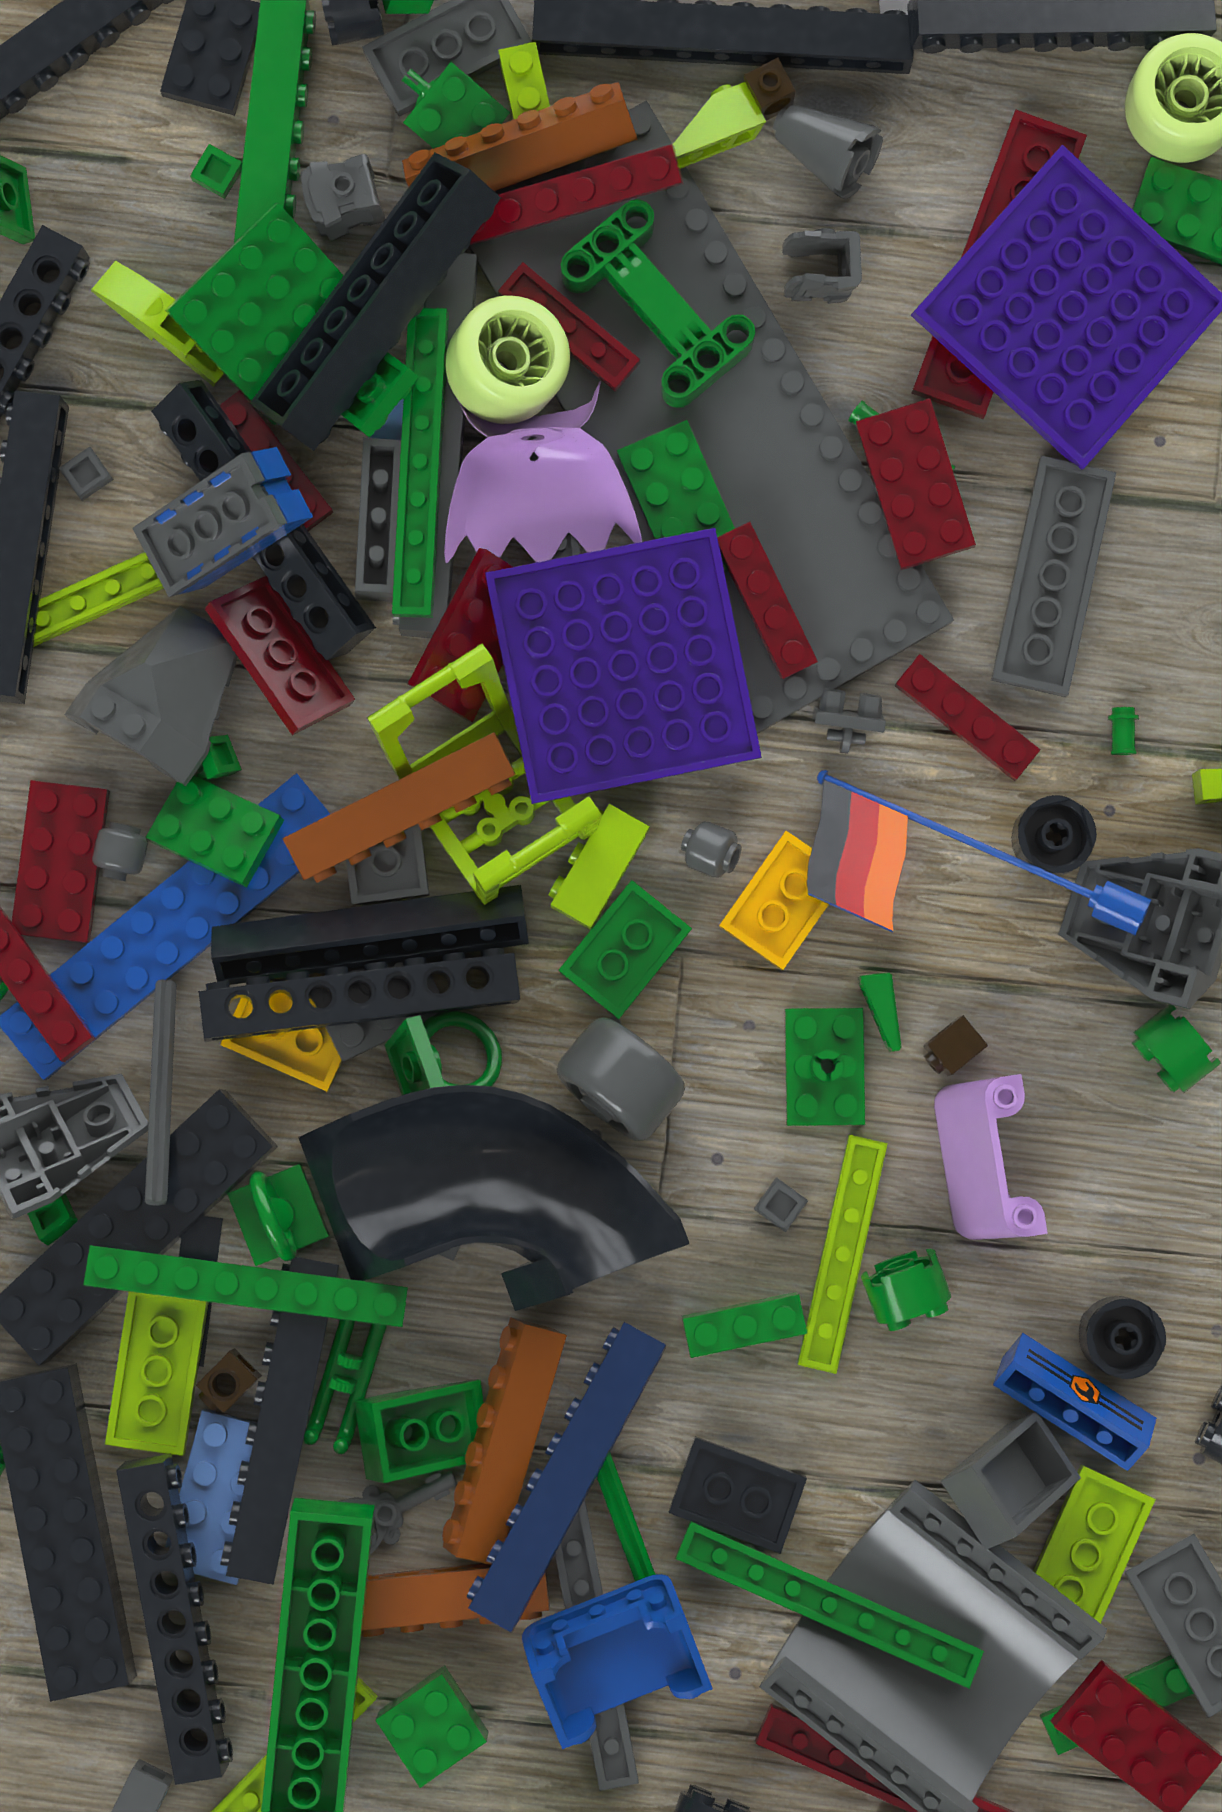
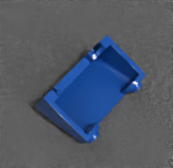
(612, 1654)

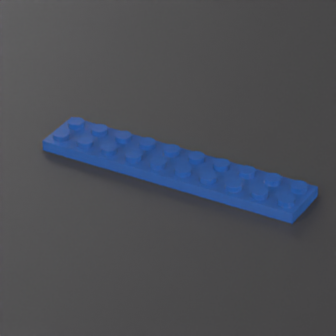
(163, 934)

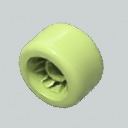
(1178, 70)
(522, 338)

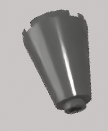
(829, 146)

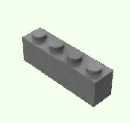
(377, 519)

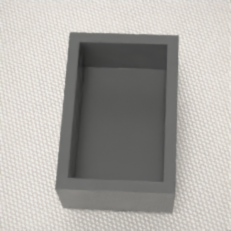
(1011, 1480)

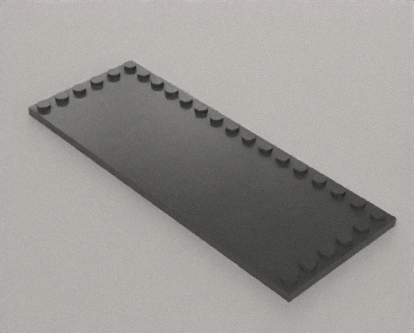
(759, 430)

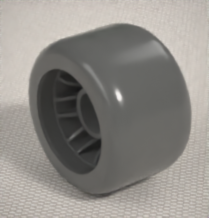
(621, 1079)

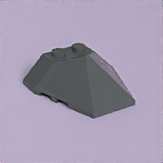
(162, 694)
(1181, 935)
(62, 1138)

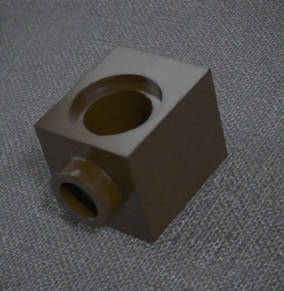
(770, 88)
(954, 1046)
(240, 1369)

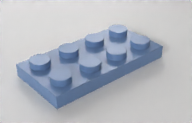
(212, 1487)

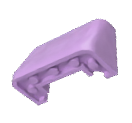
(975, 1163)

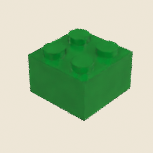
(432, 1726)

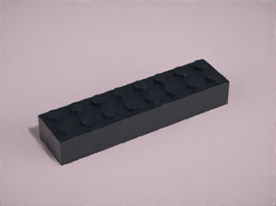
(376, 300)
(206, 1162)
(64, 1534)

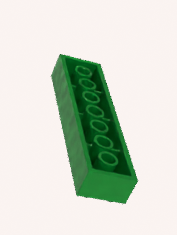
(317, 1656)

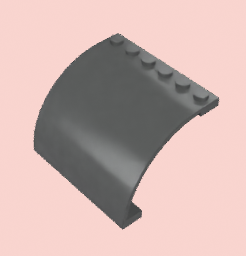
(901, 1721)

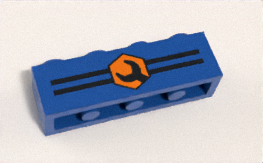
(1075, 1401)

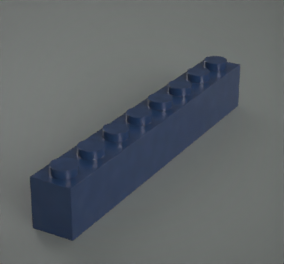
(567, 1477)

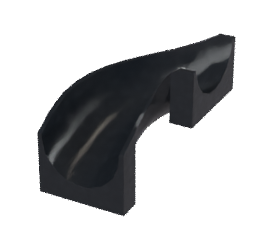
(488, 1171)

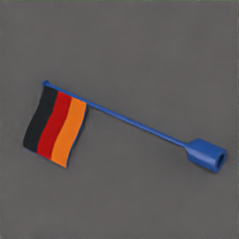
(864, 848)

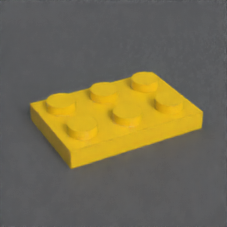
(775, 906)
(300, 1053)

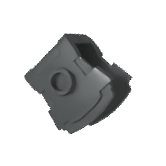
(341, 195)
(828, 242)

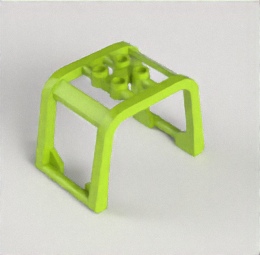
(575, 819)

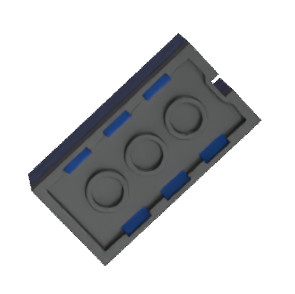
(222, 521)

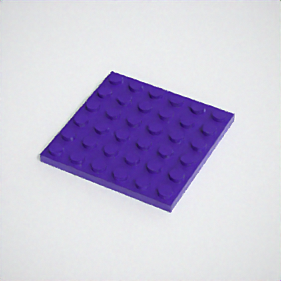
(1070, 308)
(623, 665)

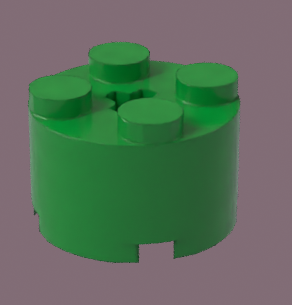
(1175, 1048)
(907, 1289)

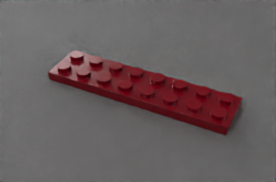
(1023, 153)

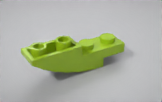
(145, 308)

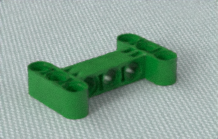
(656, 302)

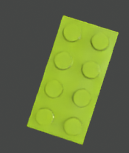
(156, 1373)
(1093, 1540)

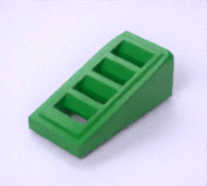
(880, 997)

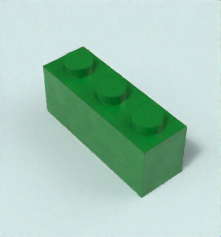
(744, 1324)

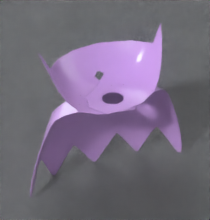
(538, 501)

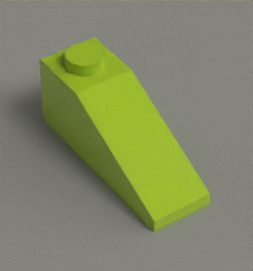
(721, 124)

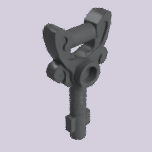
(389, 1510)

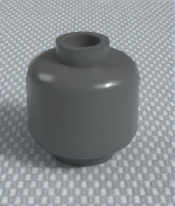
(711, 849)
(119, 851)

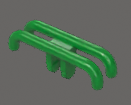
(347, 1375)

